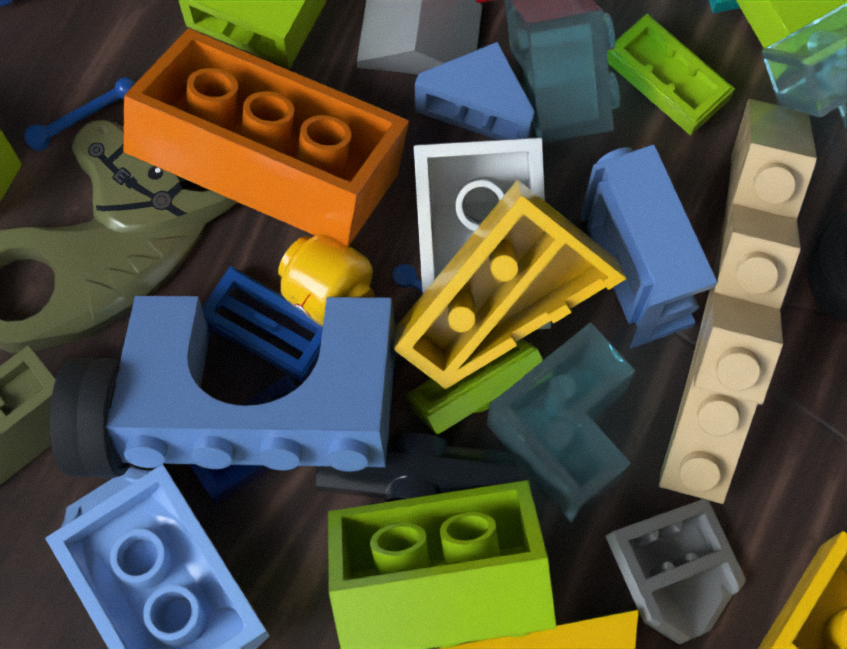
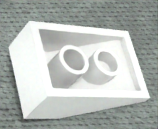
(461, 187)

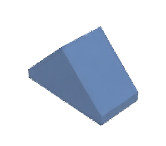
(476, 95)

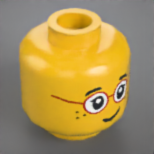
(322, 269)

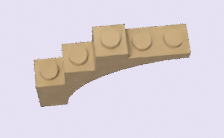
(742, 313)

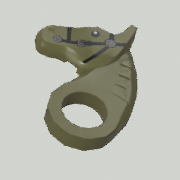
(131, 248)

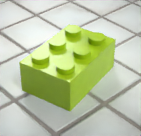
(439, 570)

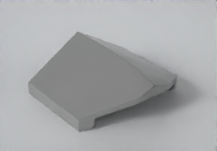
(417, 33)
(678, 569)

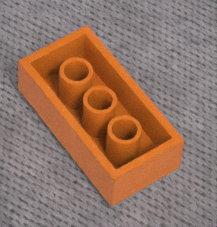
(264, 136)

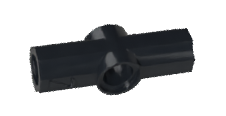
(422, 467)

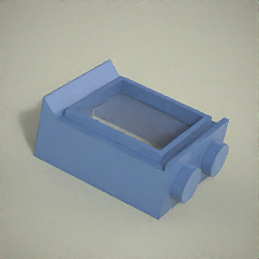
(645, 227)

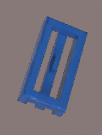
(220, 298)

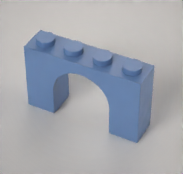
(328, 421)

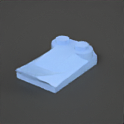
(151, 569)

